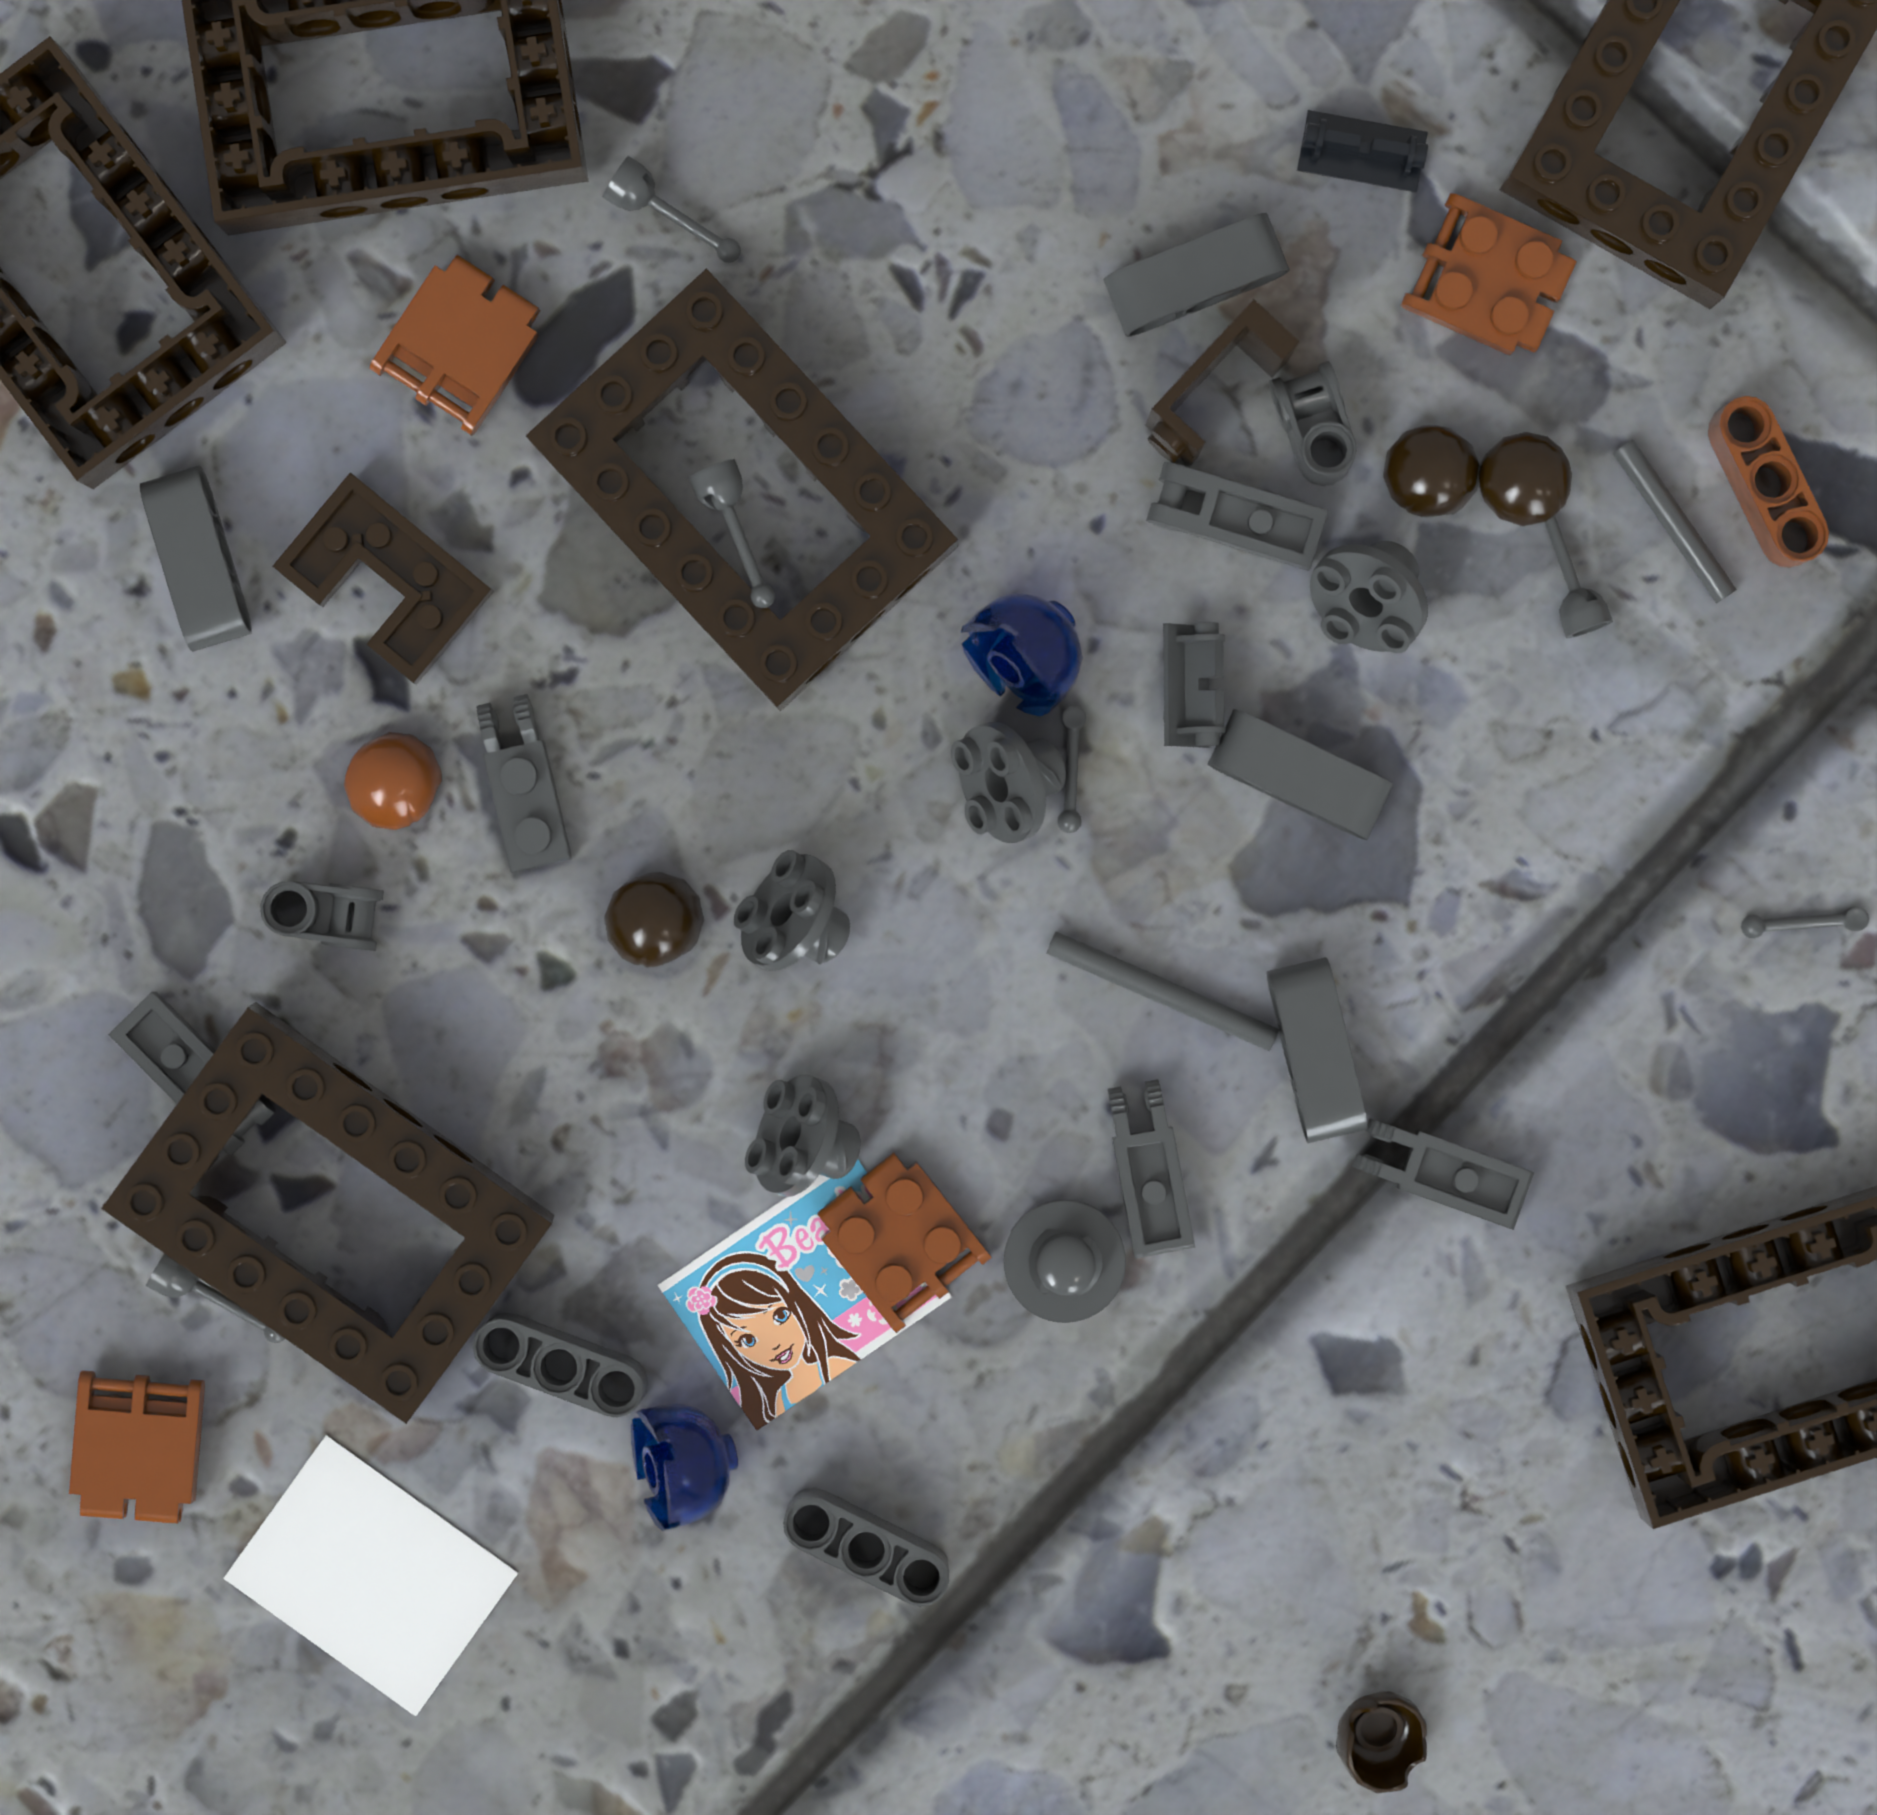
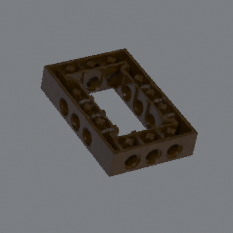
(268, 190)
(1639, 223)
(94, 433)
(583, 448)
(348, 1111)
(1755, 1456)

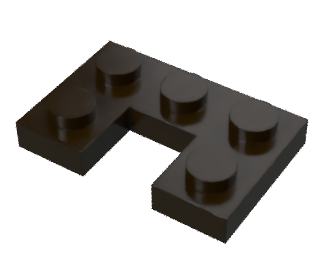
(365, 528)

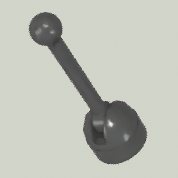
(634, 188)
(720, 489)
(1582, 608)
(174, 1281)

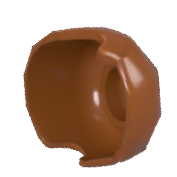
(392, 780)

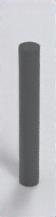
(1674, 521)

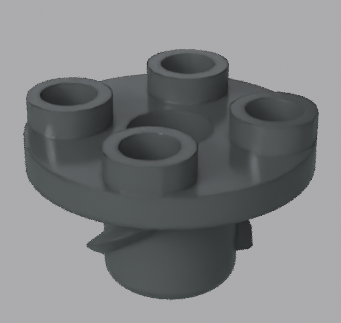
(1370, 596)
(1006, 780)
(792, 915)
(801, 1137)
(1064, 1261)

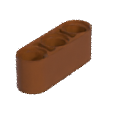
(1768, 450)

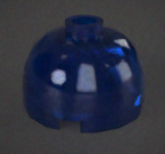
(1026, 647)
(683, 1463)

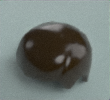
(1431, 471)
(1525, 478)
(653, 919)
(1382, 1741)

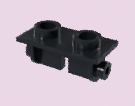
(1362, 151)

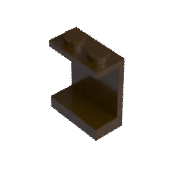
(1254, 333)

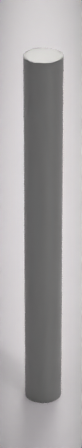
(1162, 991)

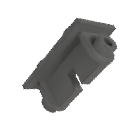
(1192, 711)

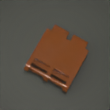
(1491, 278)
(460, 341)
(899, 1238)
(136, 1447)

